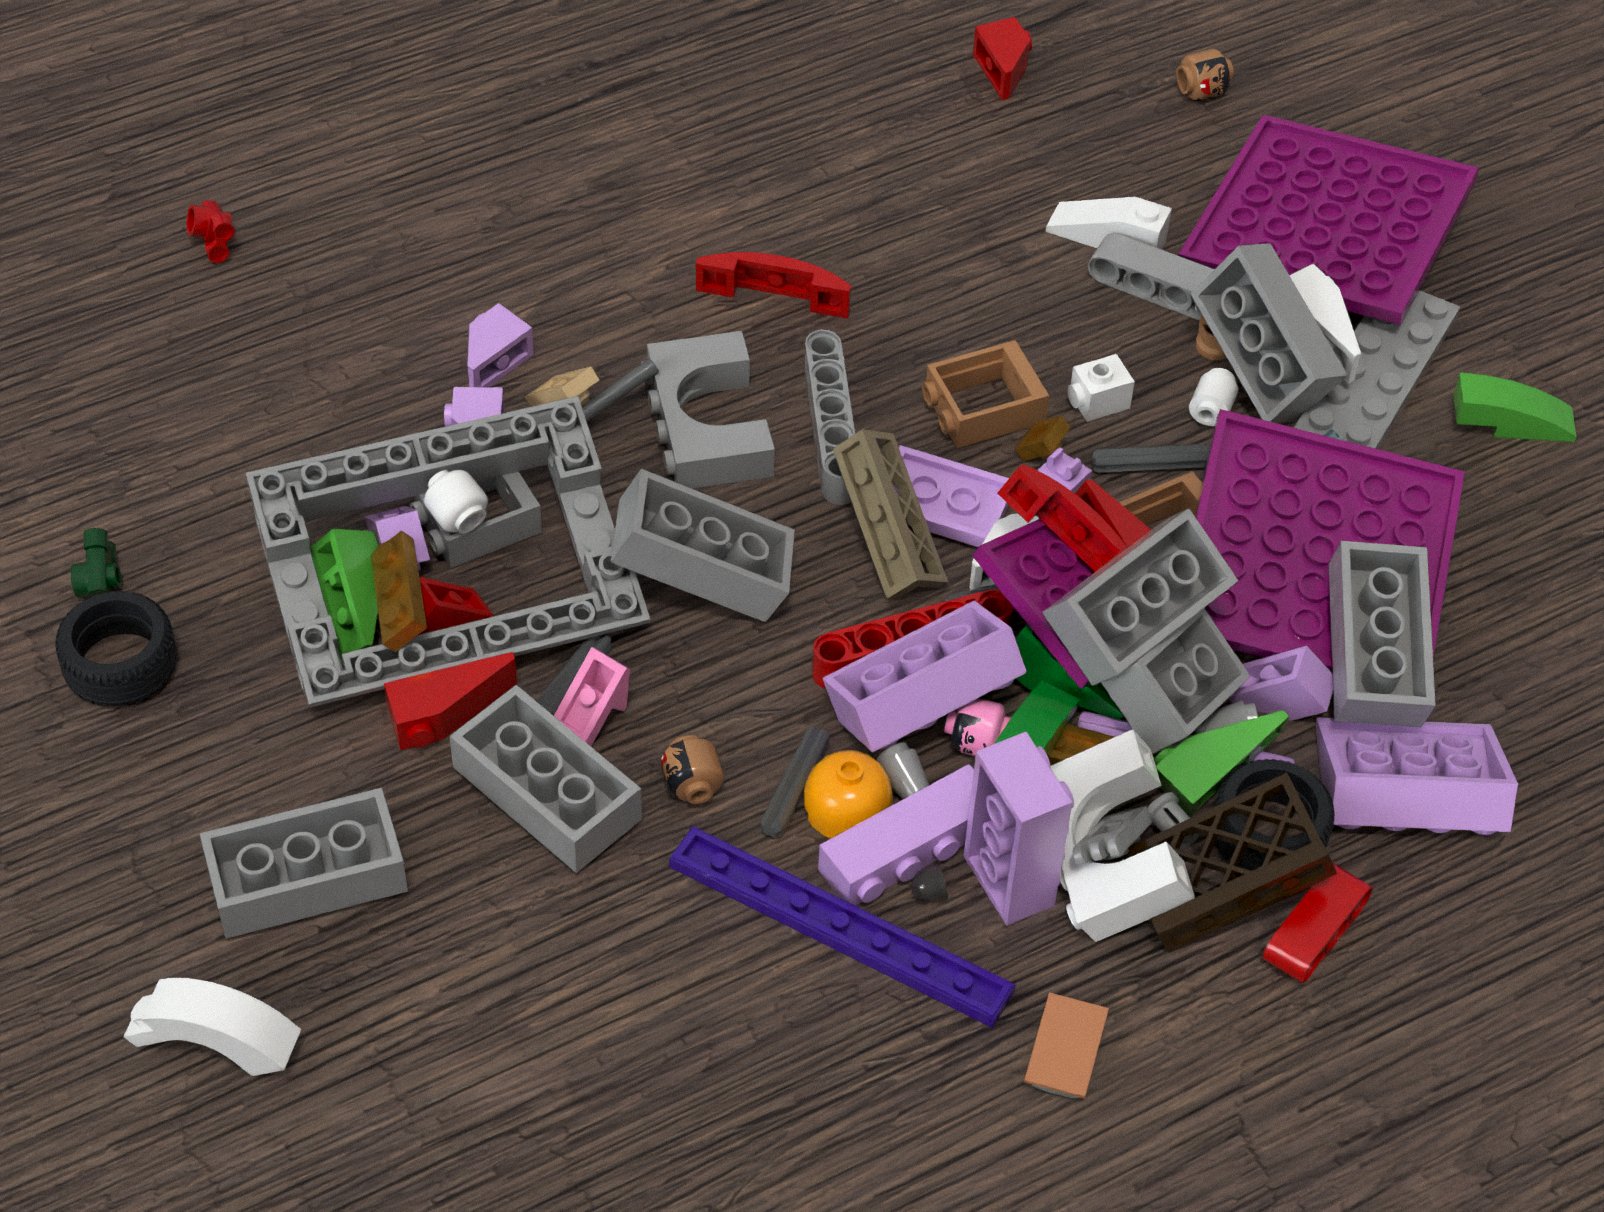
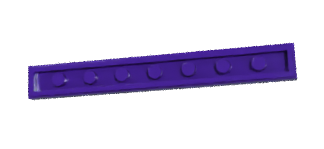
(843, 926)

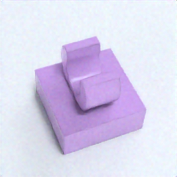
(1066, 470)

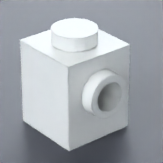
(1101, 387)

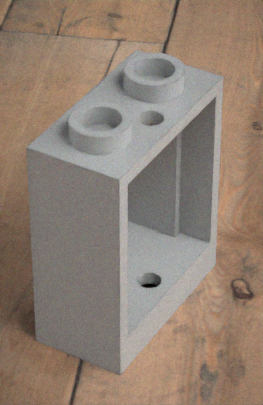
(517, 525)

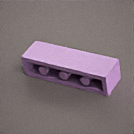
(899, 840)

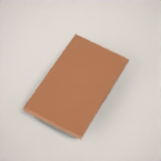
(1066, 1046)

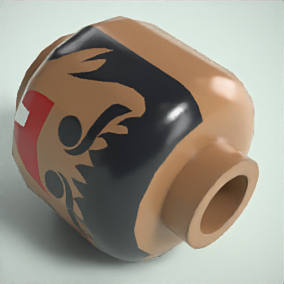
(1204, 74)
(692, 769)

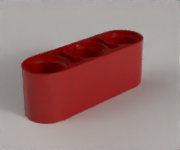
(1317, 924)

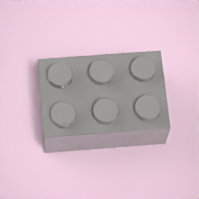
(1178, 683)

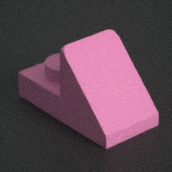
(594, 692)

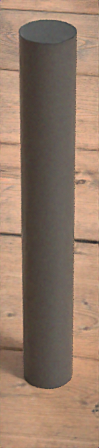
(619, 389)

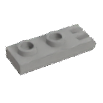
(1112, 836)

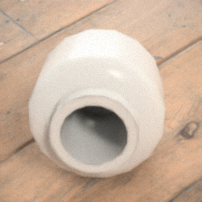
(456, 501)

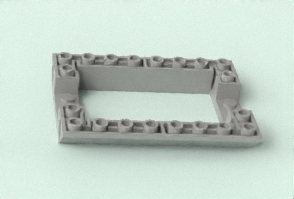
(400, 469)

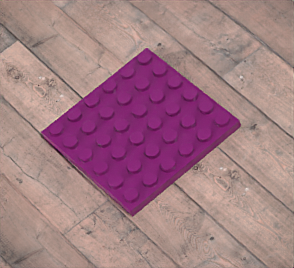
(1336, 202)
(1284, 503)

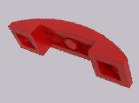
(774, 274)
(1065, 513)

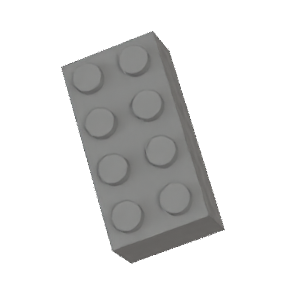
(1268, 333)
(703, 545)
(1140, 597)
(1381, 634)
(546, 778)
(304, 862)

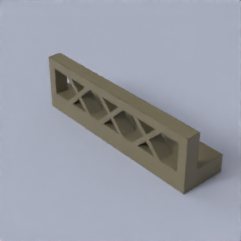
(884, 513)

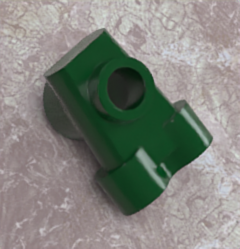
(100, 570)

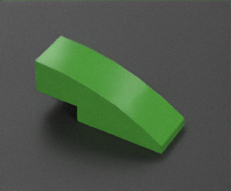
(1512, 409)

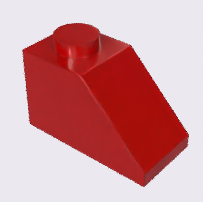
(1002, 53)
(450, 605)

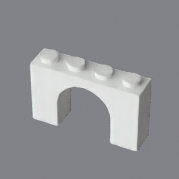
(1124, 892)

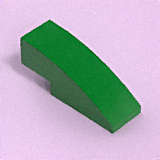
(1042, 716)

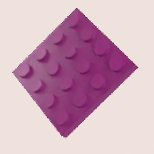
(1033, 573)

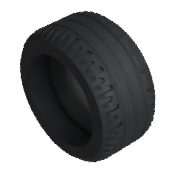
(122, 681)
(1309, 788)

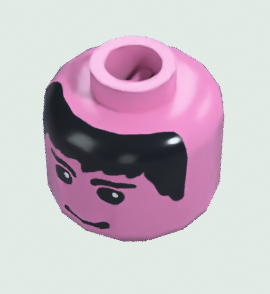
(976, 725)

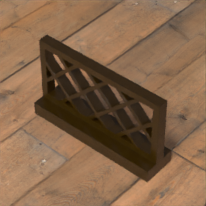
(1251, 889)

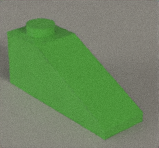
(348, 585)
(1205, 759)

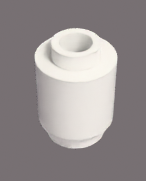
(1214, 392)

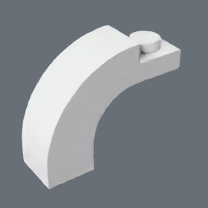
(218, 1018)

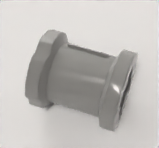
(1167, 813)

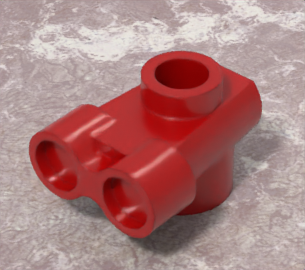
(214, 227)

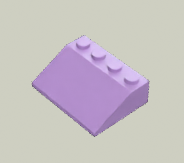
(1416, 776)

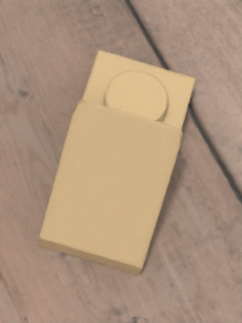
(564, 386)

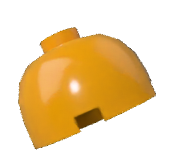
(845, 791)

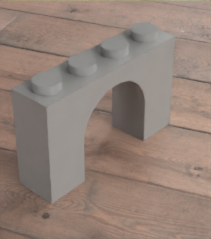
(697, 451)

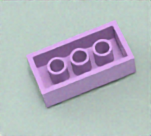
(924, 676)
(1017, 827)

